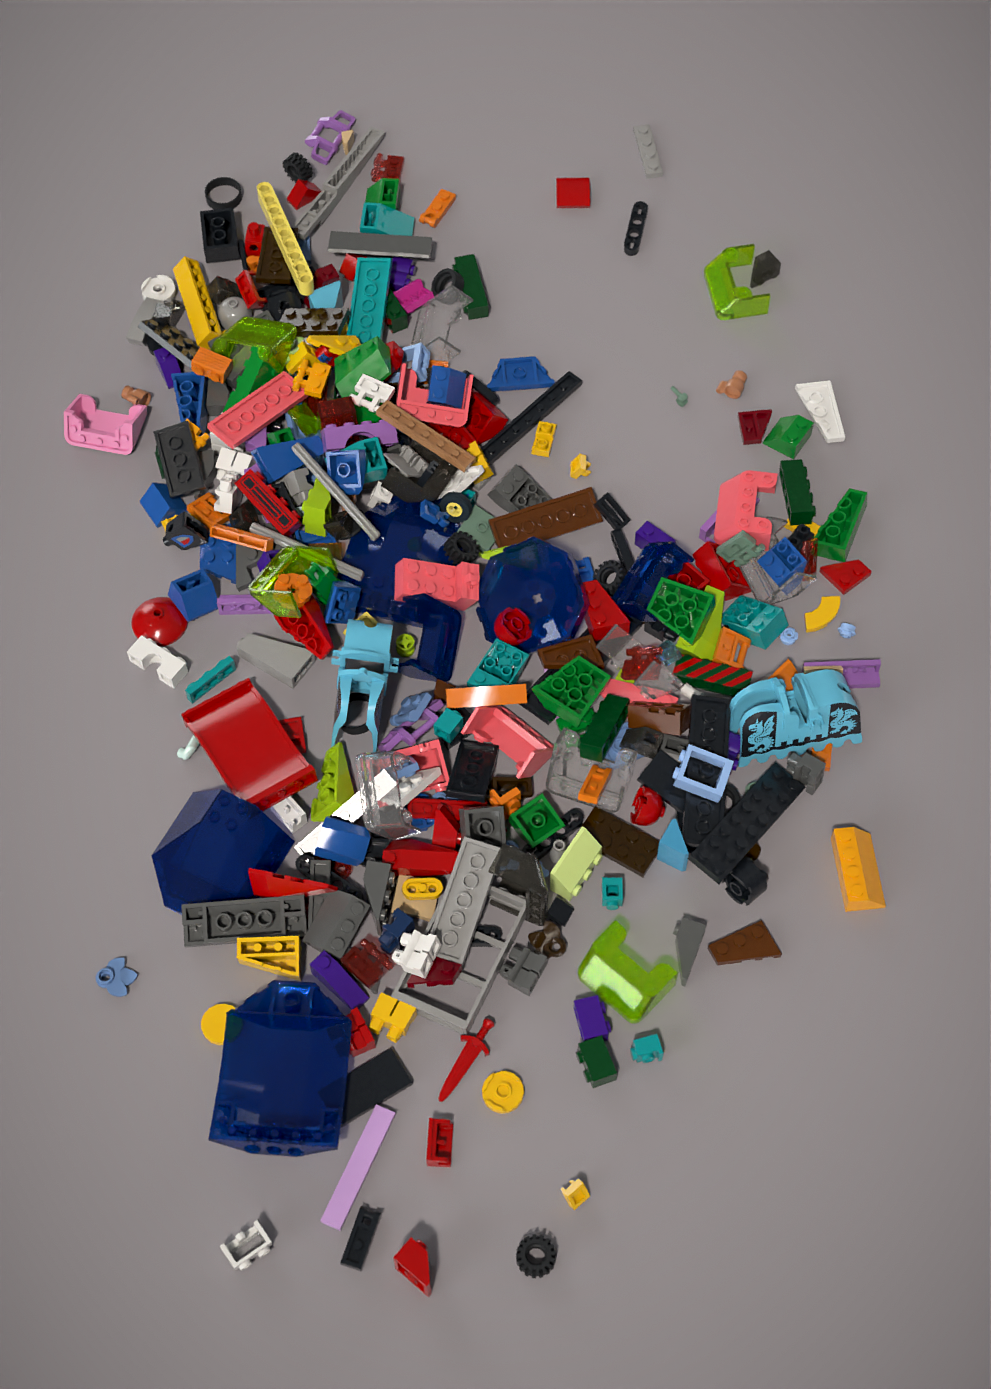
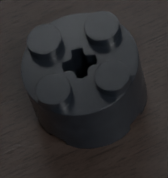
(746, 882)

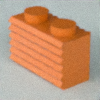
(211, 365)

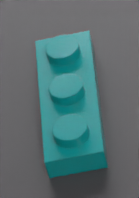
(210, 679)

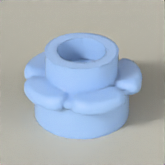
(847, 630)
(789, 640)

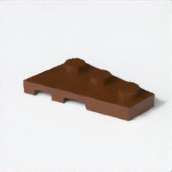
(562, 653)

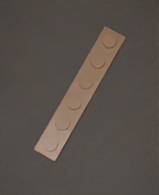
(425, 436)

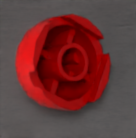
(512, 626)
(647, 807)

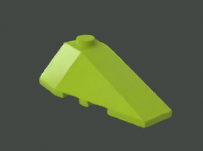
(706, 645)
(334, 786)

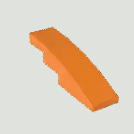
(486, 696)

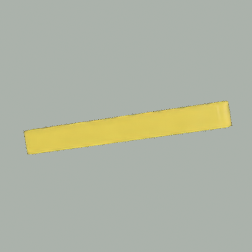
(285, 239)

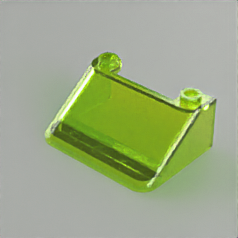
(270, 336)

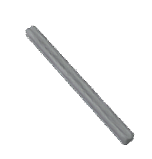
(336, 492)
(284, 541)

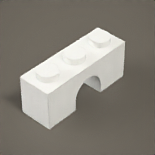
(146, 652)

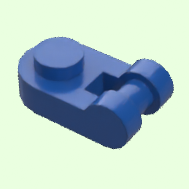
(587, 572)

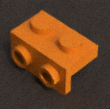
(510, 801)

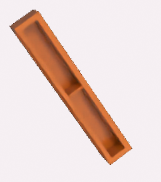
(241, 537)

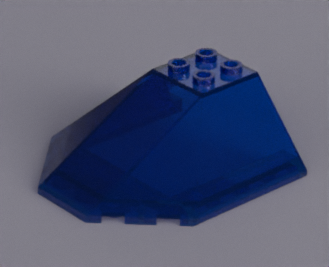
(213, 847)

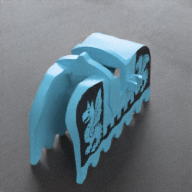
(774, 719)

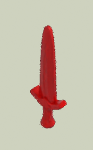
(466, 1058)

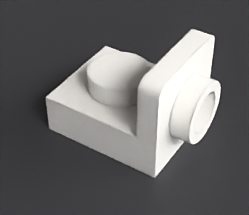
(379, 494)

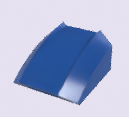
(347, 469)
(342, 841)

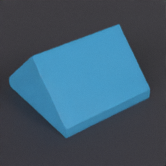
(673, 848)

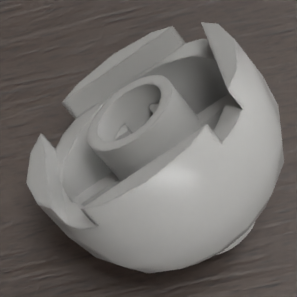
(232, 310)

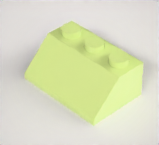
(575, 865)

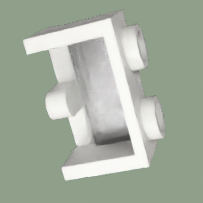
(247, 1246)

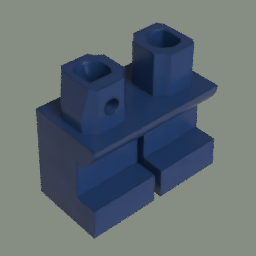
(392, 933)

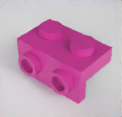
(413, 296)

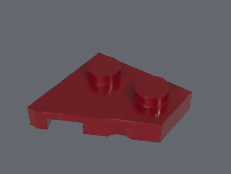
(753, 425)
(441, 973)

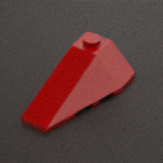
(309, 629)
(418, 858)
(269, 884)

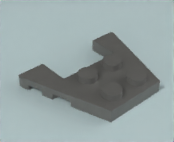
(246, 559)

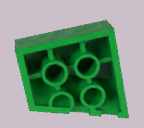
(368, 358)
(682, 608)
(572, 690)

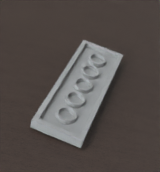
(464, 899)

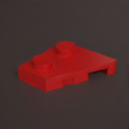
(846, 574)

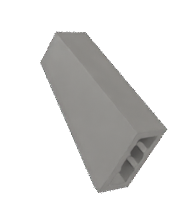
(276, 658)

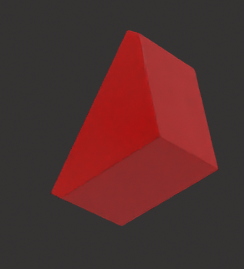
(302, 193)

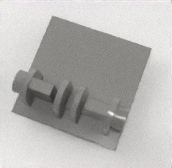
(408, 462)

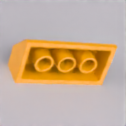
(857, 869)

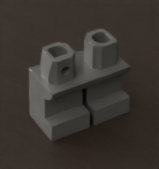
(806, 770)
(526, 970)

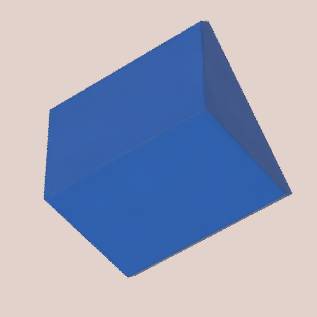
(160, 505)

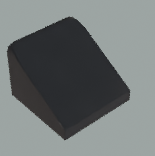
(560, 912)

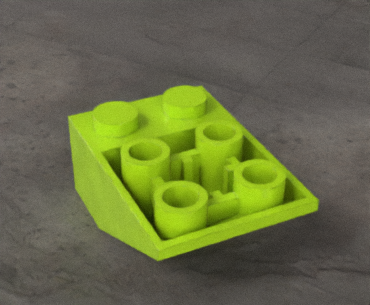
(317, 509)

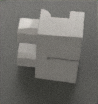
(296, 485)

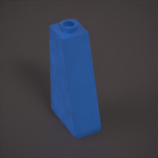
(279, 458)

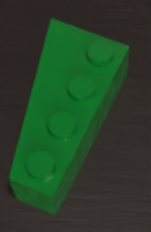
(253, 377)
(841, 526)

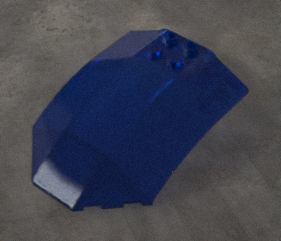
(402, 536)
(283, 1072)

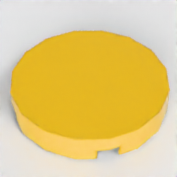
(214, 1023)
(503, 1092)

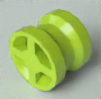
(405, 645)

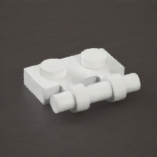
(374, 389)

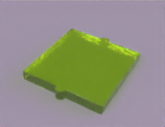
(304, 419)

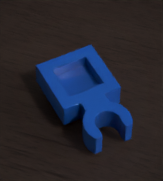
(432, 513)

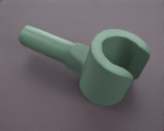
(682, 397)

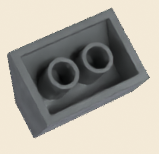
(483, 824)
(336, 923)

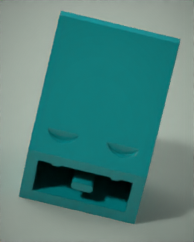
(385, 220)
(375, 463)
(755, 620)
(499, 666)

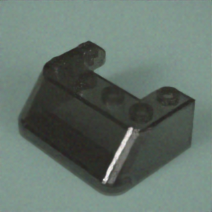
(408, 490)
(522, 876)

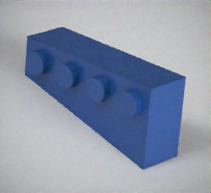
(191, 398)

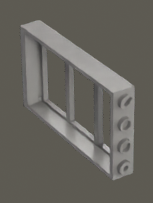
(446, 1019)

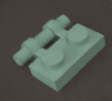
(737, 546)

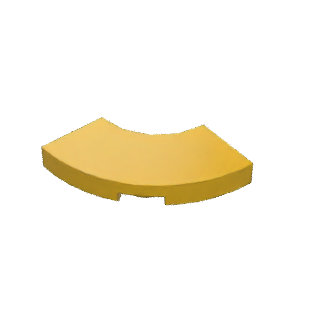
(823, 614)

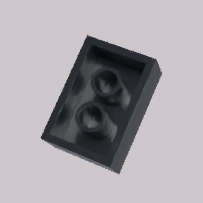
(219, 235)

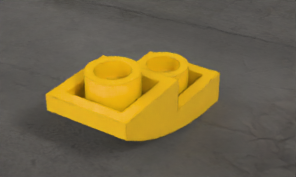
(543, 439)

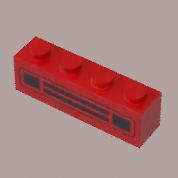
(269, 505)

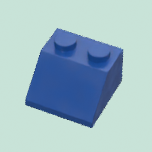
(446, 387)

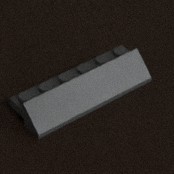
(380, 244)
(227, 920)

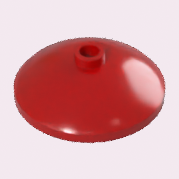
(162, 629)

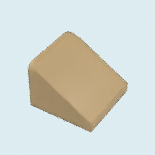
(347, 140)

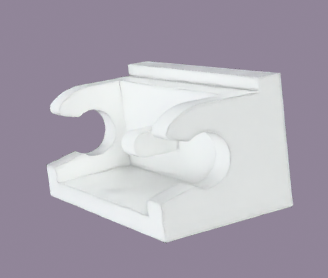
(290, 814)

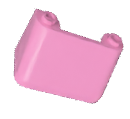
(102, 429)

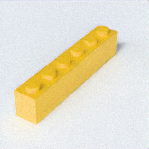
(197, 301)

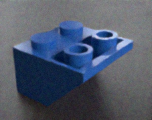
(782, 562)
(193, 595)
(341, 602)

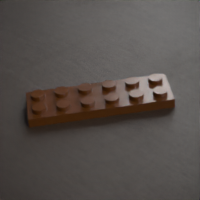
(547, 519)

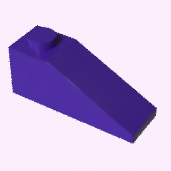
(338, 981)

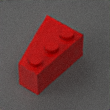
(602, 612)

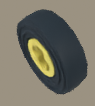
(459, 500)

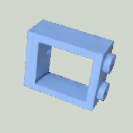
(420, 357)
(698, 788)

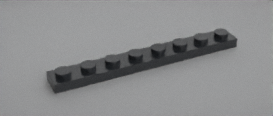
(530, 416)

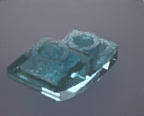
(670, 653)

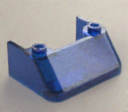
(642, 579)
(437, 642)

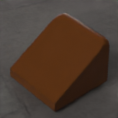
(439, 692)

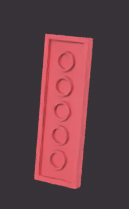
(256, 410)

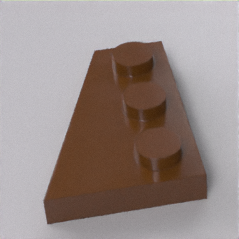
(743, 945)

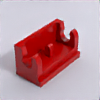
(249, 291)
(439, 1143)

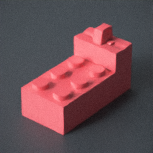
(449, 584)

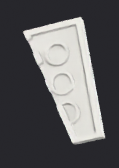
(822, 407)

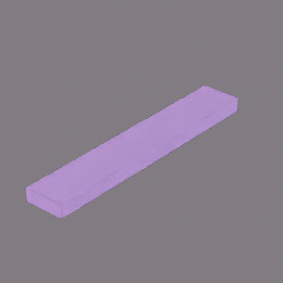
(358, 1167)

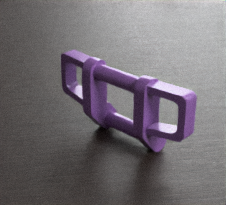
(317, 141)
(400, 733)

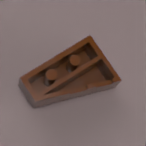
(662, 717)

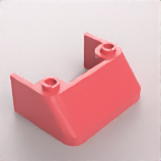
(512, 736)

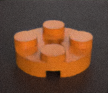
(298, 582)

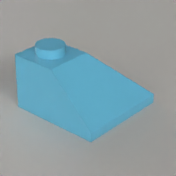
(327, 296)

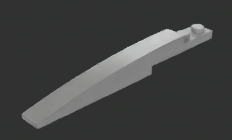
(339, 182)

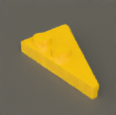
(336, 343)

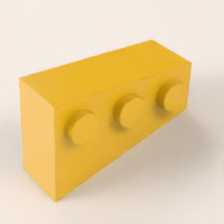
(272, 954)

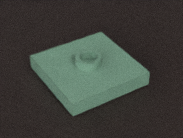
(479, 528)

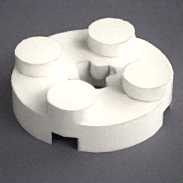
(161, 282)

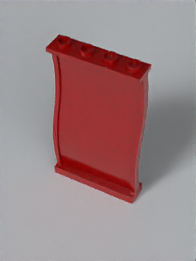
(249, 746)

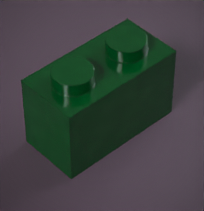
(596, 1061)

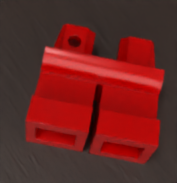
(360, 1035)

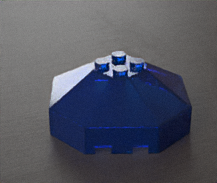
(520, 574)

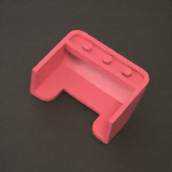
(414, 401)
(738, 504)

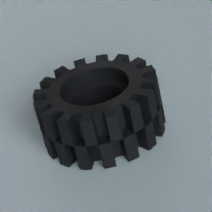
(297, 167)
(465, 542)
(607, 569)
(535, 1269)

